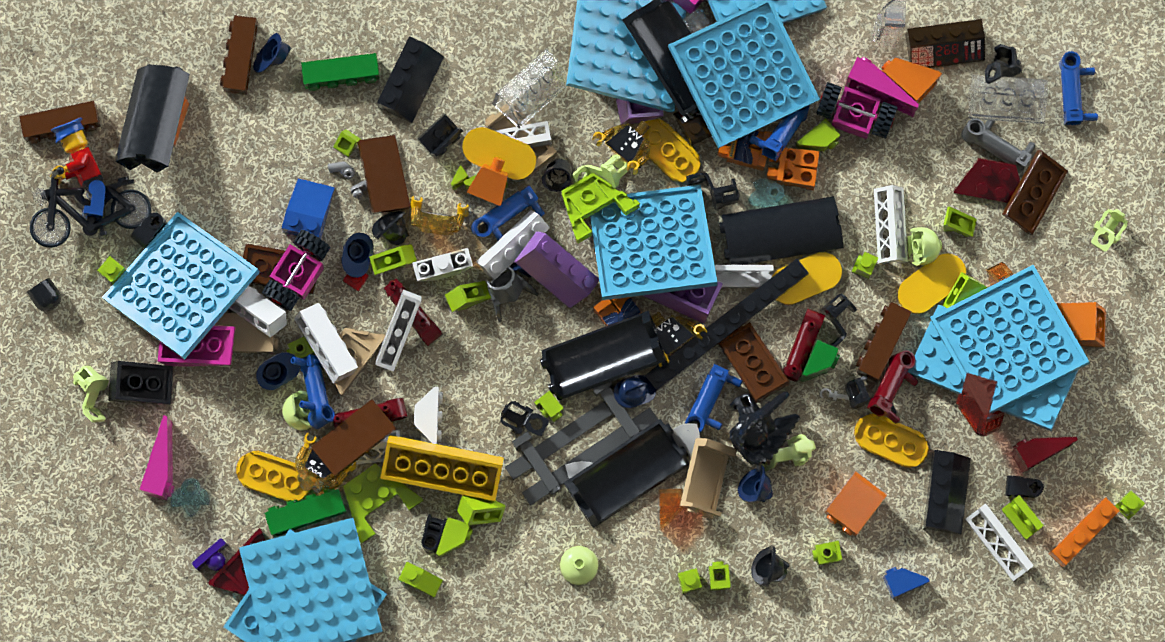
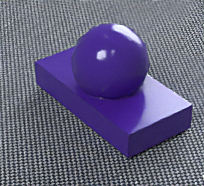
(212, 557)

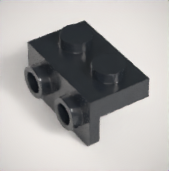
(439, 136)

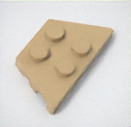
(362, 347)

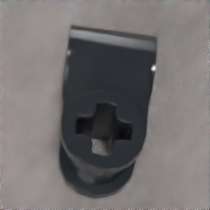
(148, 230)
(1020, 486)
(433, 530)

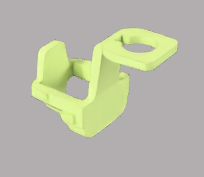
(606, 171)
(1107, 231)
(91, 385)
(798, 450)

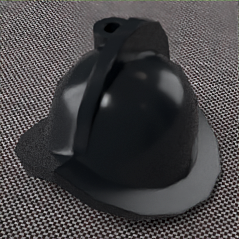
(391, 228)
(768, 567)

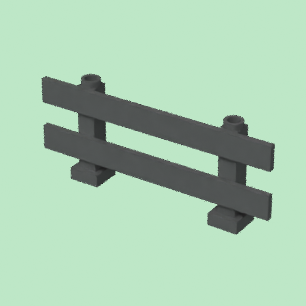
(534, 456)

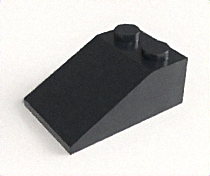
(140, 383)

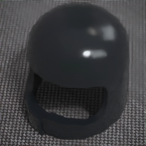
(557, 164)
(45, 295)

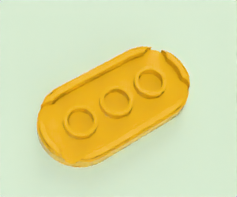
(484, 144)
(671, 151)
(823, 275)
(930, 283)
(891, 440)
(270, 476)

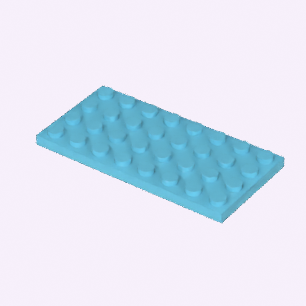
(937, 367)

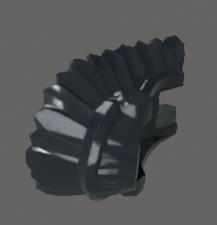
(759, 435)

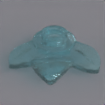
(763, 194)
(190, 499)

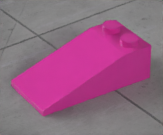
(872, 81)
(212, 350)
(159, 470)

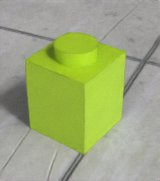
(111, 270)
(689, 581)

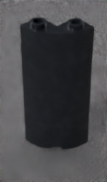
(653, 30)
(152, 117)
(781, 231)
(602, 355)
(627, 473)

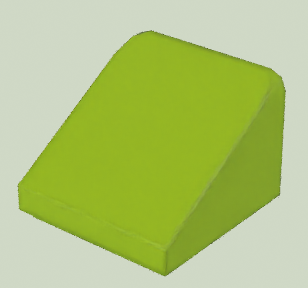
(346, 142)
(459, 177)

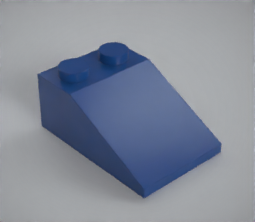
(308, 208)

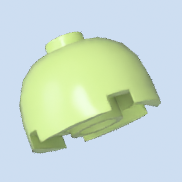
(923, 245)
(293, 414)
(579, 565)

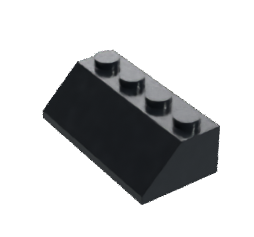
(410, 80)
(947, 492)

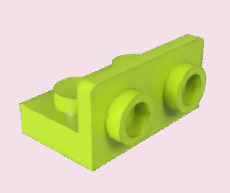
(1022, 517)

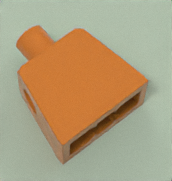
(490, 182)

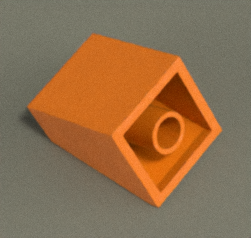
(911, 77)
(1085, 322)
(855, 504)

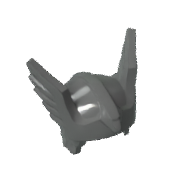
(507, 289)

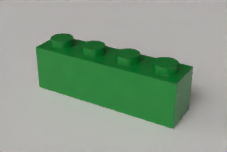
(340, 71)
(305, 512)

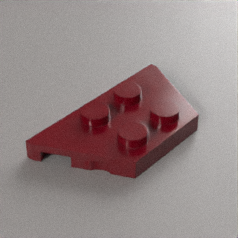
(989, 180)
(232, 575)

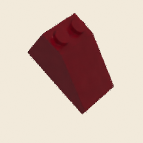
(1033, 452)

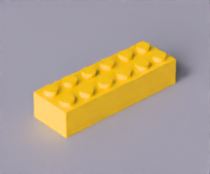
(442, 468)

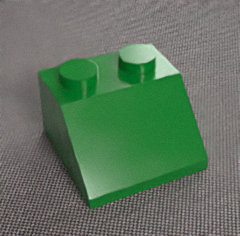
(820, 361)

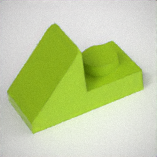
(959, 222)

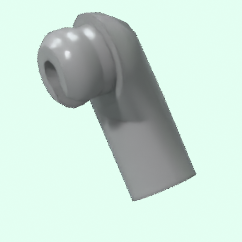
(342, 167)
(357, 190)

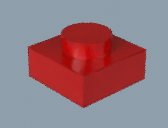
(355, 283)

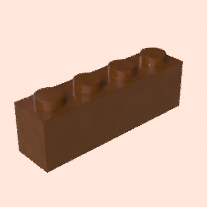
(240, 54)
(39, 124)
(883, 342)

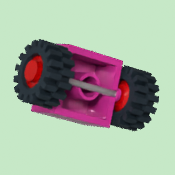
(856, 111)
(296, 270)

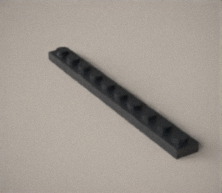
(727, 324)

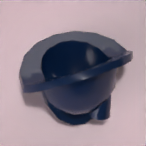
(755, 486)

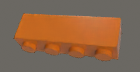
(1083, 532)

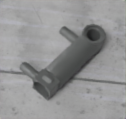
(996, 144)

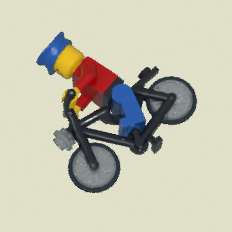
(51, 226)

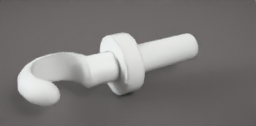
(835, 395)

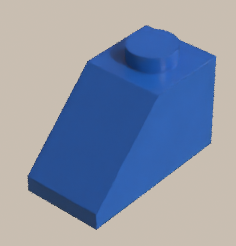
(903, 581)

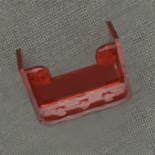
(976, 404)

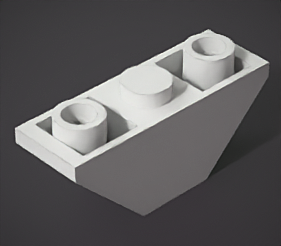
(442, 265)
(428, 415)

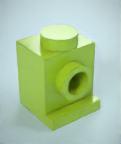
(864, 265)
(303, 342)
(549, 406)
(1129, 505)
(835, 553)
(724, 583)

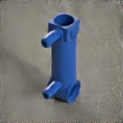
(1072, 90)
(781, 135)
(509, 208)
(708, 396)
(318, 403)

